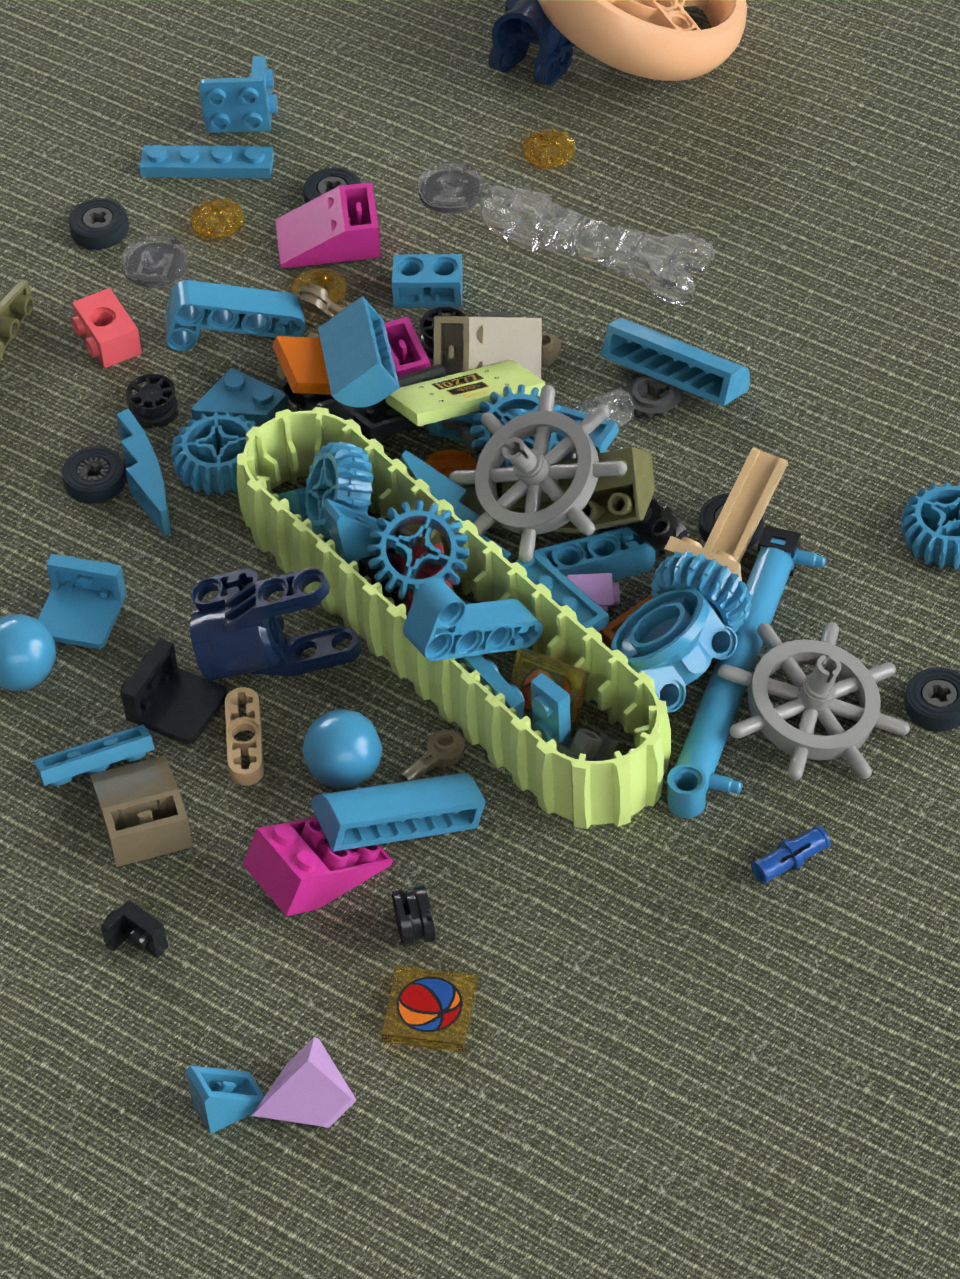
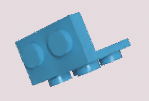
(240, 102)
(82, 600)

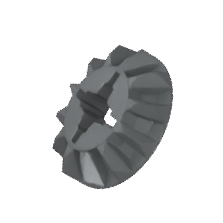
(668, 396)

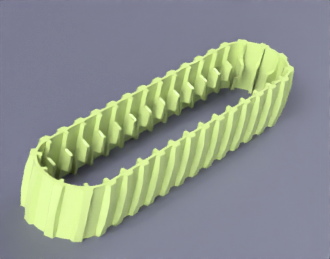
(563, 785)

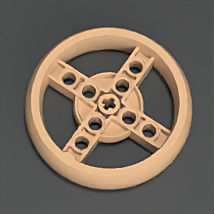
(651, 35)

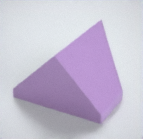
(308, 1090)

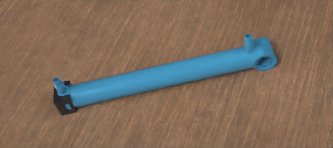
(695, 768)

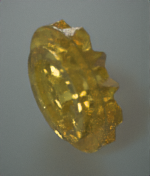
(549, 156)
(215, 227)
(333, 281)

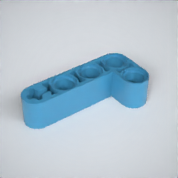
(229, 309)
(607, 552)
(449, 629)

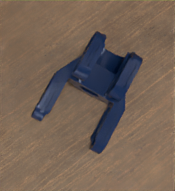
(511, 38)
(245, 633)

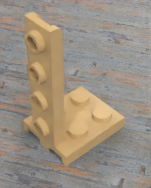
(739, 514)

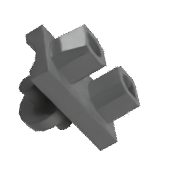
(592, 745)

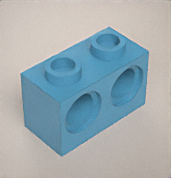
(427, 280)

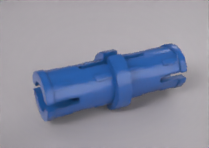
(770, 865)

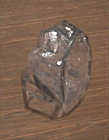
(617, 400)

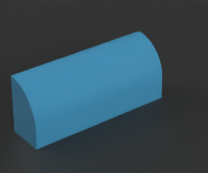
(358, 356)
(674, 362)
(399, 811)

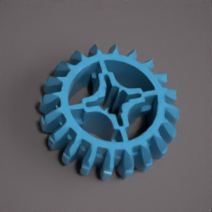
(508, 402)
(197, 451)
(341, 475)
(933, 525)
(403, 543)
(717, 584)

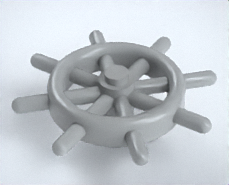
(538, 472)
(813, 700)

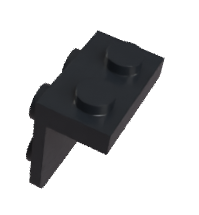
(170, 697)

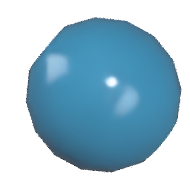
(25, 652)
(342, 749)

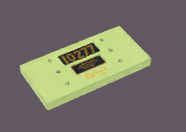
(460, 392)

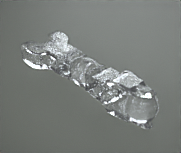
(648, 258)

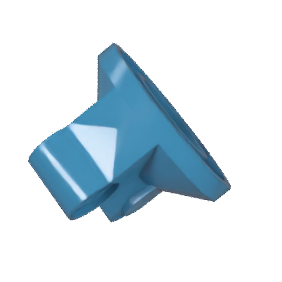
(673, 641)

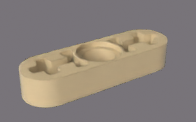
(252, 747)

